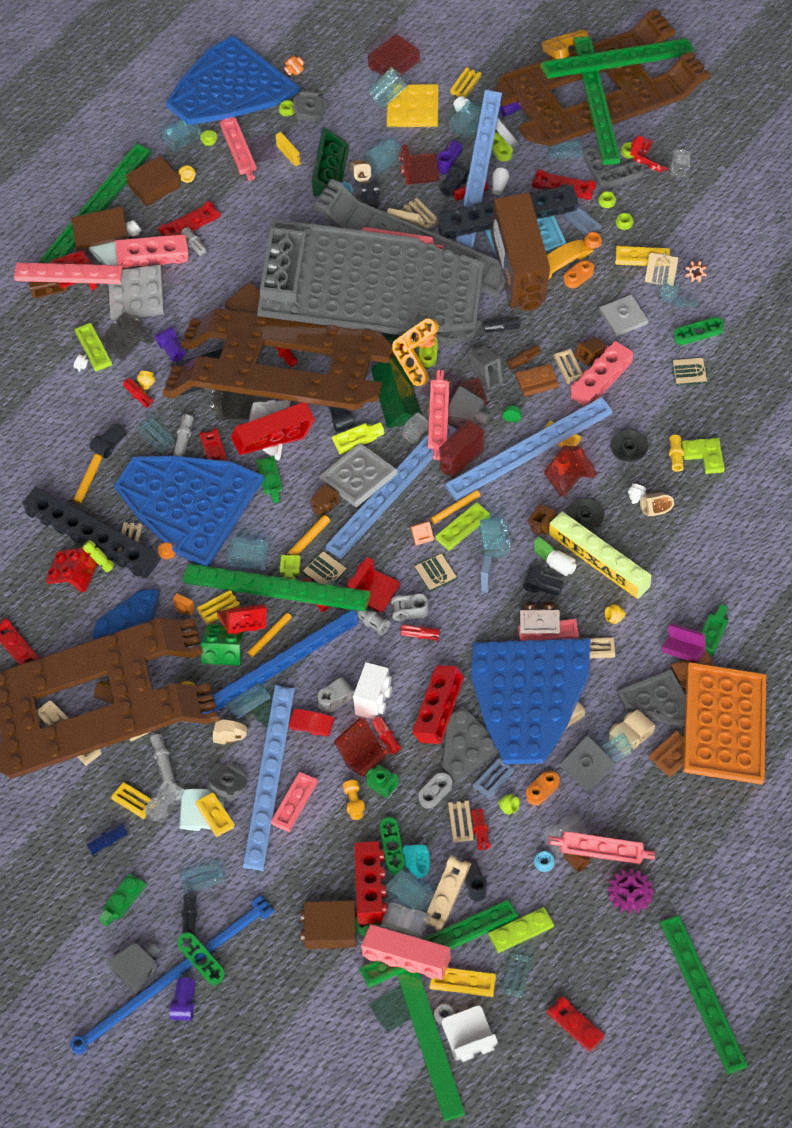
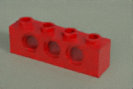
(438, 704)
(369, 911)

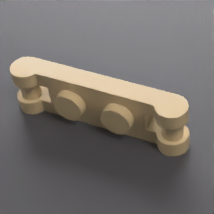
(447, 892)

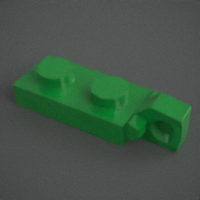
(272, 482)
(715, 628)
(122, 899)

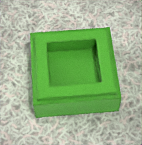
(542, 548)

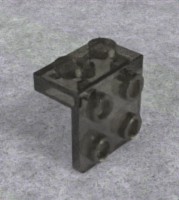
(126, 334)
(231, 405)

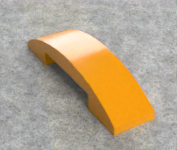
(566, 254)

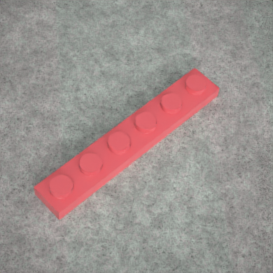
(68, 273)

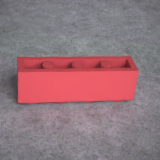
(406, 952)

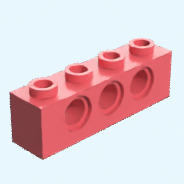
(151, 251)
(601, 374)

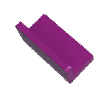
(684, 643)

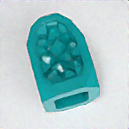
(417, 859)

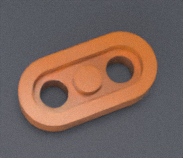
(579, 274)
(544, 787)

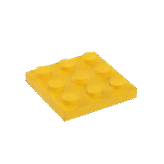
(414, 107)

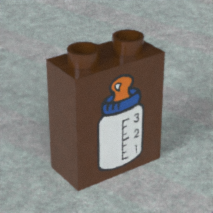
(520, 251)

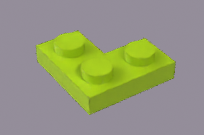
(708, 450)

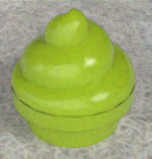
(509, 804)

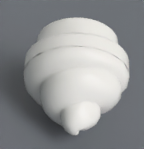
(133, 229)
(635, 492)

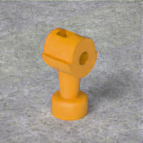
(355, 806)

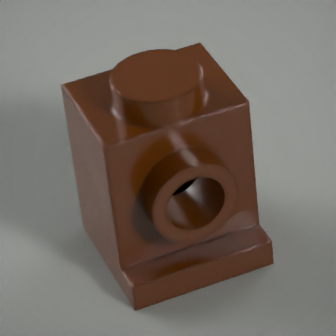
(589, 350)
(324, 500)
(540, 519)

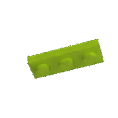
(93, 347)
(462, 526)
(520, 930)

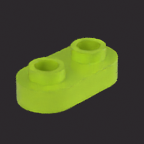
(502, 149)
(429, 353)

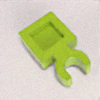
(290, 566)

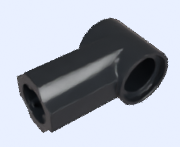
(456, 176)
(370, 193)
(341, 418)
(105, 444)
(538, 581)
(475, 879)

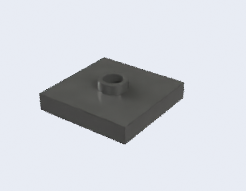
(588, 764)

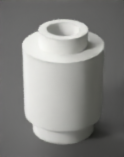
(561, 562)

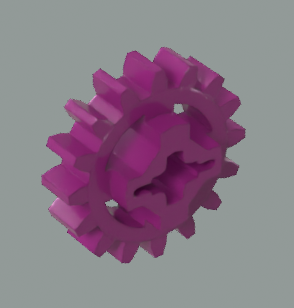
(639, 886)

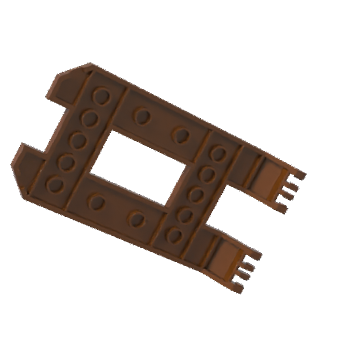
(636, 93)
(245, 338)
(135, 707)

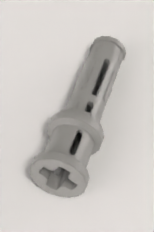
(372, 620)

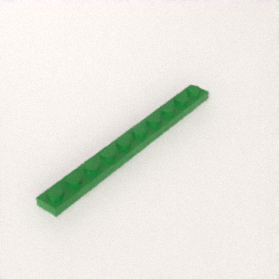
(616, 58)
(598, 106)
(99, 201)
(277, 587)

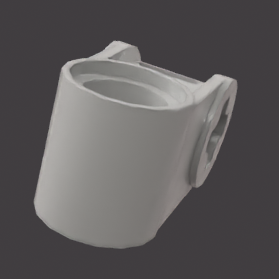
(409, 607)
(335, 695)

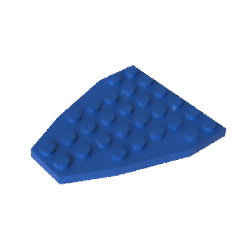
(227, 84)
(188, 500)
(529, 693)

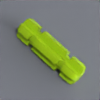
(98, 556)

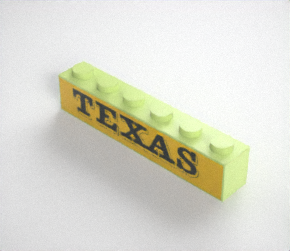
(600, 555)

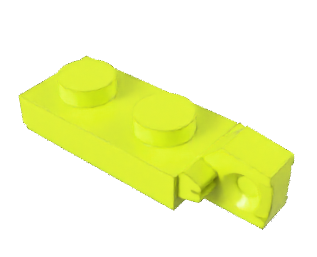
(361, 434)

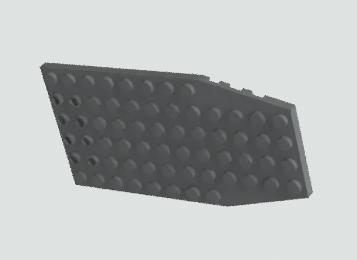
(365, 280)

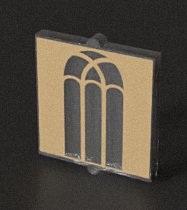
(661, 269)

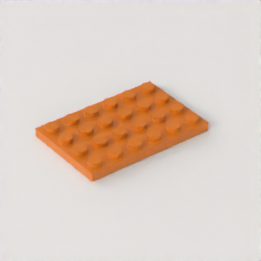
(725, 723)

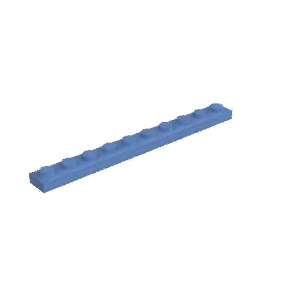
(481, 157)
(528, 449)
(382, 498)
(268, 778)

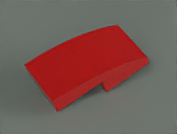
(311, 722)

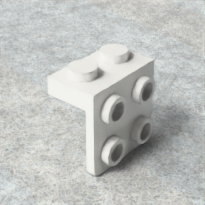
(468, 1033)

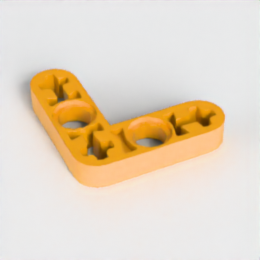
(558, 46)
(409, 346)

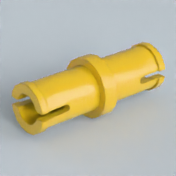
(676, 453)

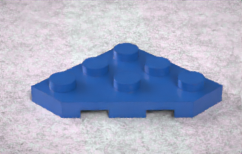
(131, 612)

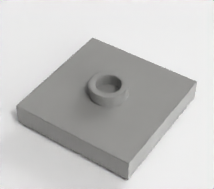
(623, 315)

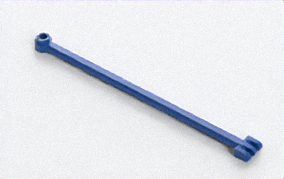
(173, 974)

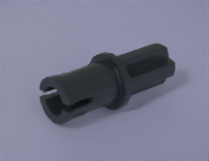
(500, 325)
(189, 913)

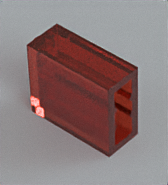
(394, 53)
(461, 449)

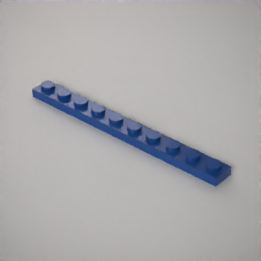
(286, 659)

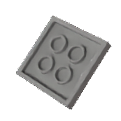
(138, 293)
(358, 475)

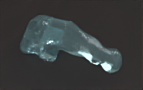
(670, 295)

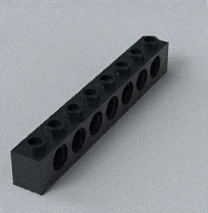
(449, 230)
(40, 499)

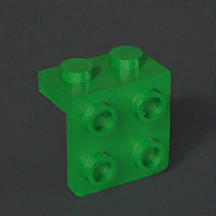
(220, 646)

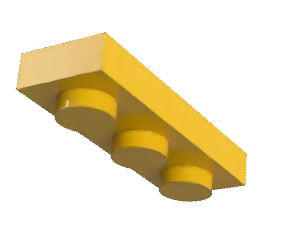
(636, 255)
(465, 982)

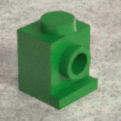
(382, 786)

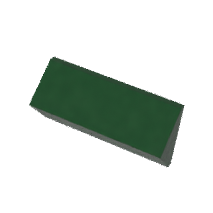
(329, 161)
(397, 393)

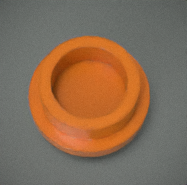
(593, 240)
(165, 550)

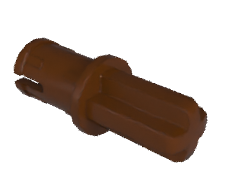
(523, 357)

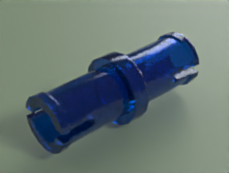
(107, 839)

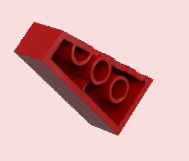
(274, 429)

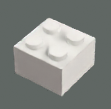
(372, 691)

